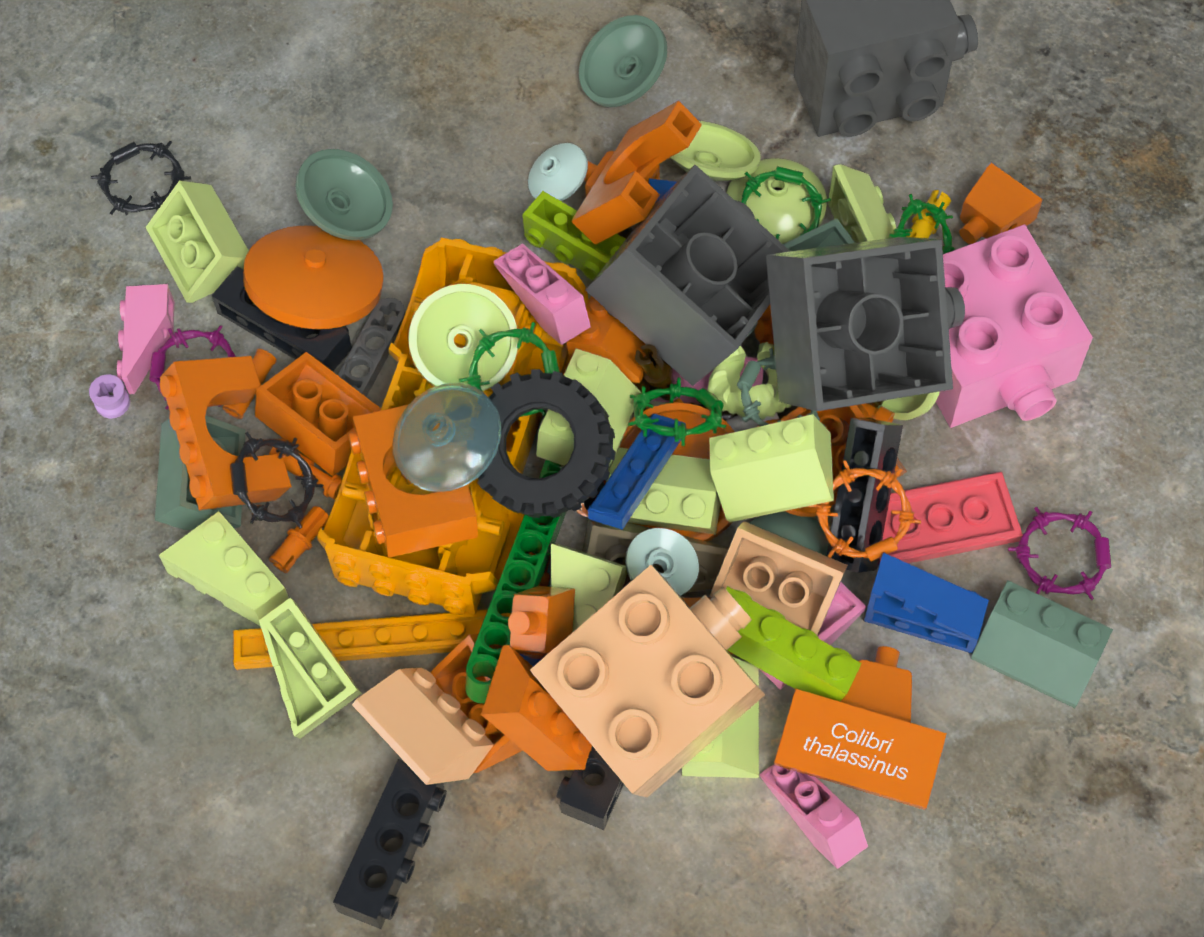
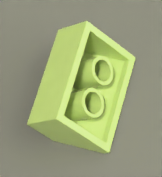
(859, 205)
(196, 239)
(610, 389)
(772, 468)
(679, 497)
(735, 749)

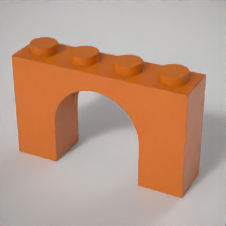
(621, 193)
(189, 391)
(405, 519)

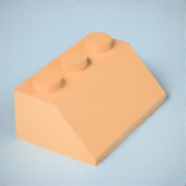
(781, 575)
(424, 726)

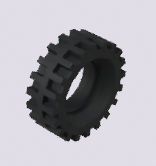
(587, 463)

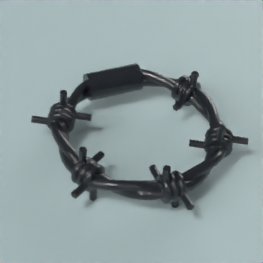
(126, 153)
(239, 480)

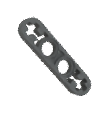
(374, 359)

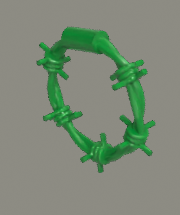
(788, 176)
(938, 214)
(488, 341)
(679, 432)

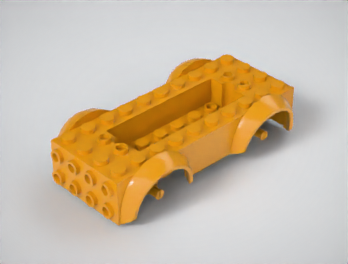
(462, 570)

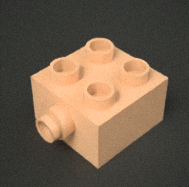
(651, 678)

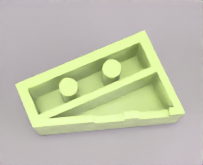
(226, 568)
(591, 577)
(307, 670)

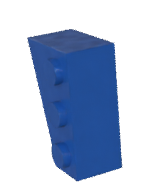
(925, 605)

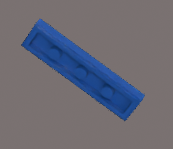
(633, 476)

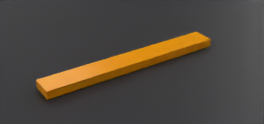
(372, 637)

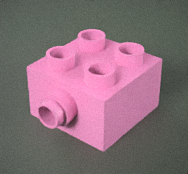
(1015, 332)

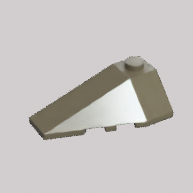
(613, 543)

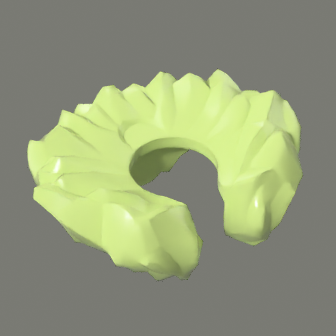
(726, 376)

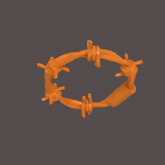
(887, 545)

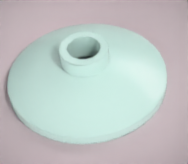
(558, 171)
(668, 550)

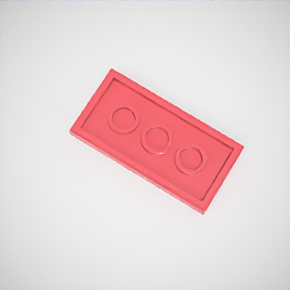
(954, 518)

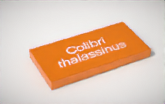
(860, 749)

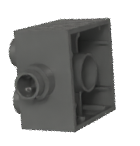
(877, 60)
(691, 276)
(862, 322)

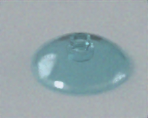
(457, 448)

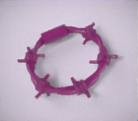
(158, 358)
(1102, 553)

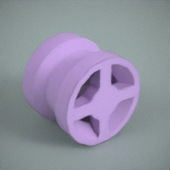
(109, 405)

